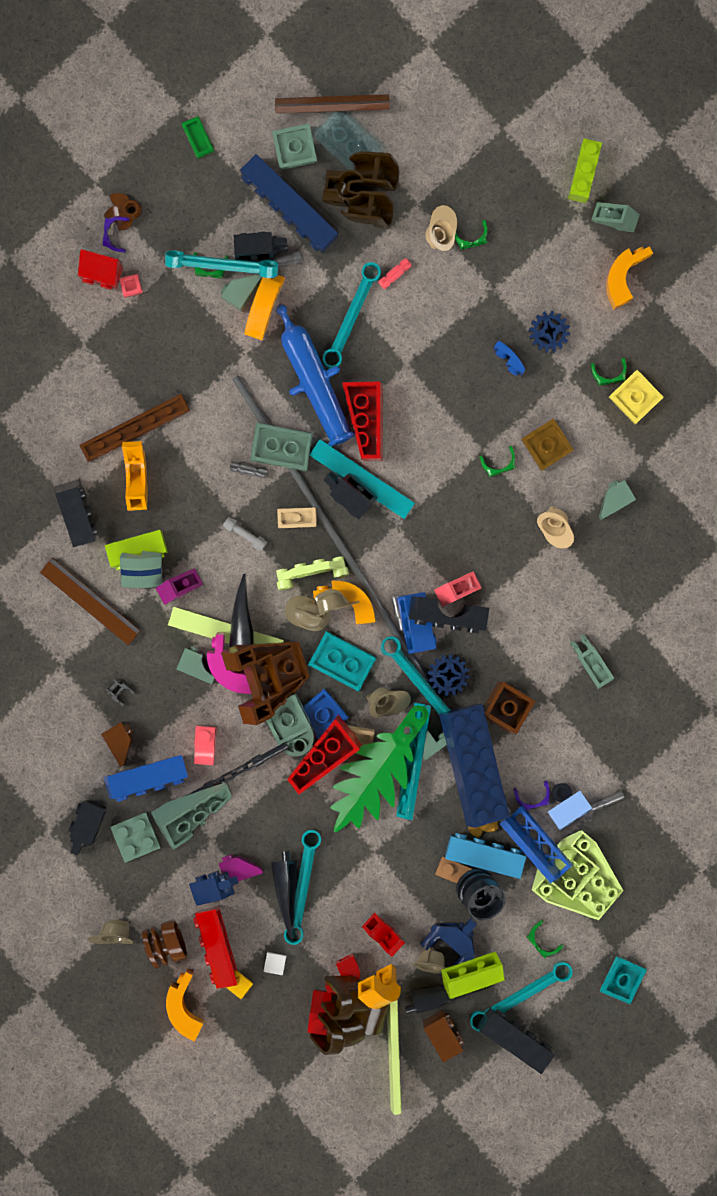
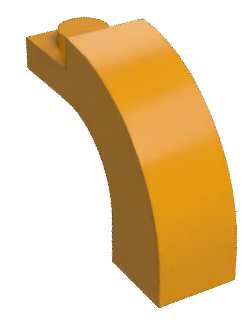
(616, 279)
(263, 306)
(136, 475)
(363, 610)
(379, 989)
(180, 1017)

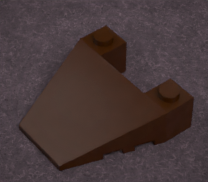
(271, 673)

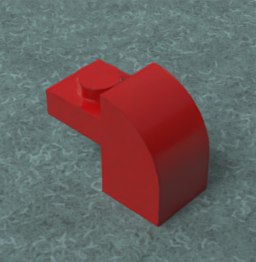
(383, 934)
(347, 966)

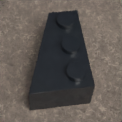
(76, 513)

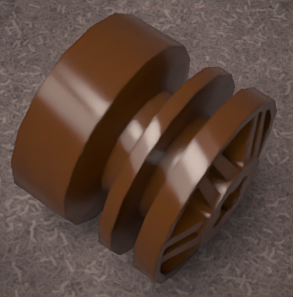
(160, 945)

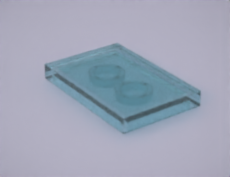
(344, 138)

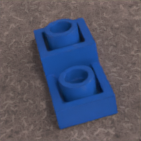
(514, 364)

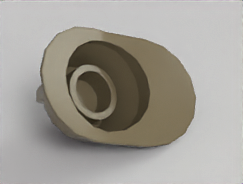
(331, 600)
(302, 613)
(387, 702)
(112, 932)
(430, 961)

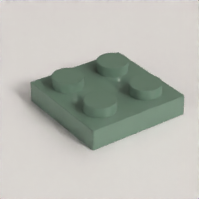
(294, 146)
(135, 837)

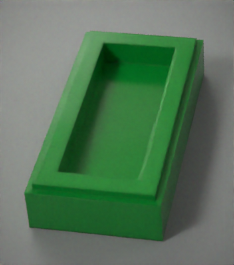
(197, 137)

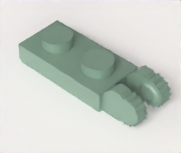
(593, 663)

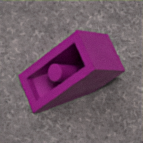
(179, 586)
(239, 867)

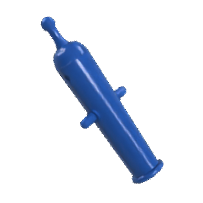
(314, 379)

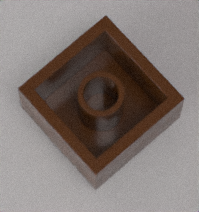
(507, 708)
(442, 1035)

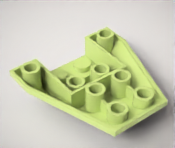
(586, 886)

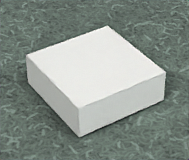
(274, 963)

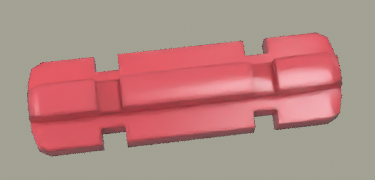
(394, 273)

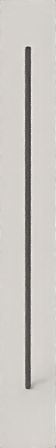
(339, 543)

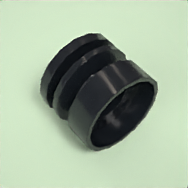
(480, 894)

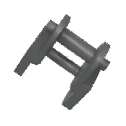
(115, 696)

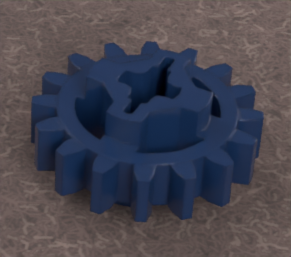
(551, 340)
(448, 683)

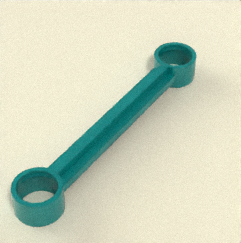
(178, 259)
(352, 314)
(414, 676)
(303, 884)
(526, 991)

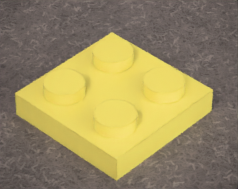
(636, 397)

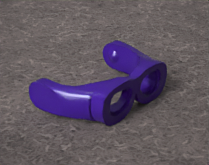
(106, 240)
(545, 801)

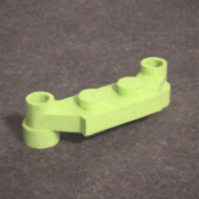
(319, 566)

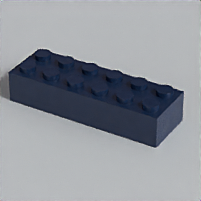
(474, 765)

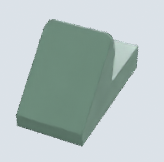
(432, 746)

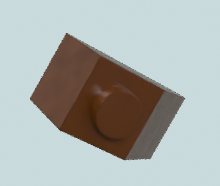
(119, 741)

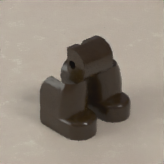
(364, 207)
(343, 1026)

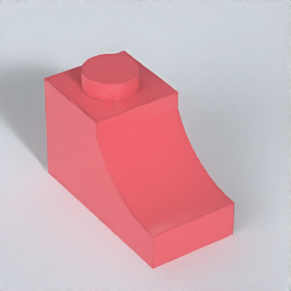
(457, 589)
(205, 744)

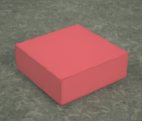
(130, 285)

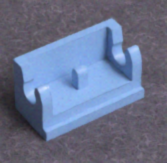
(570, 810)

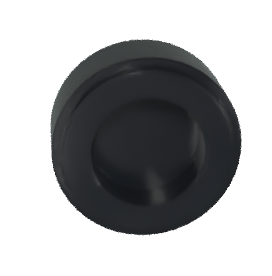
(561, 792)

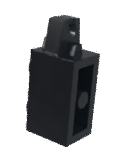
(258, 246)
(350, 494)
(86, 825)

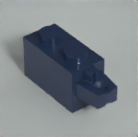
(212, 888)

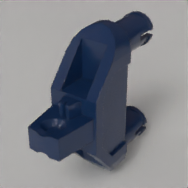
(456, 936)

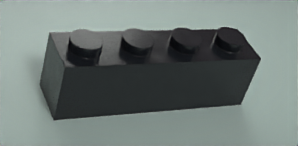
(515, 1040)

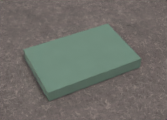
(281, 447)

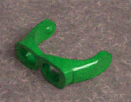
(482, 240)
(216, 274)
(602, 381)
(492, 472)
(531, 937)

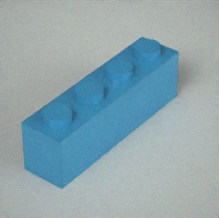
(485, 856)

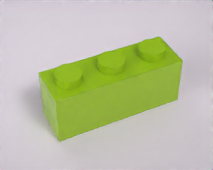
(584, 170)
(136, 545)
(472, 975)

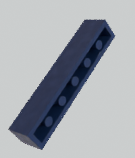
(288, 203)

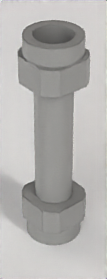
(230, 524)

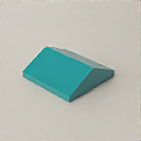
(623, 980)

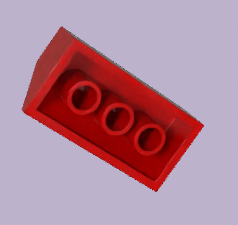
(217, 947)

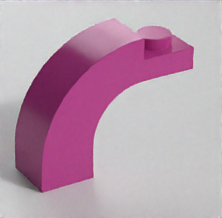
(232, 680)

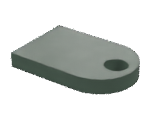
(291, 725)

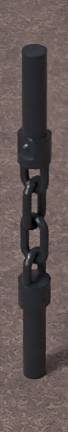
(257, 761)

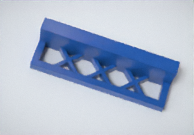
(532, 849)

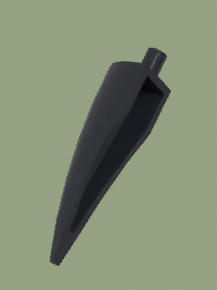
(241, 627)
(285, 885)
(430, 998)

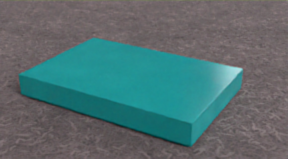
(342, 661)

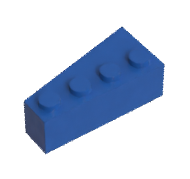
(146, 777)

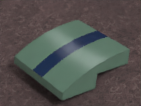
(141, 570)

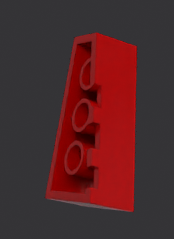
(366, 413)
(327, 753)

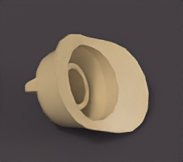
(442, 228)
(556, 527)

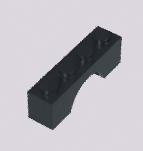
(427, 610)

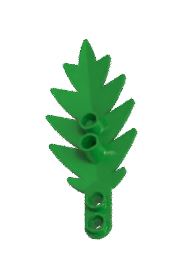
(376, 773)

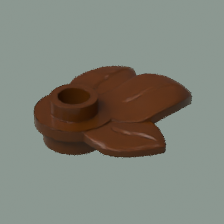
(121, 208)

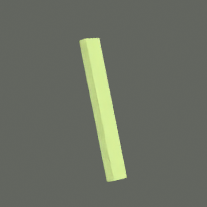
(209, 627)
(394, 1061)

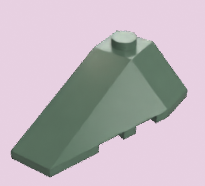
(183, 815)

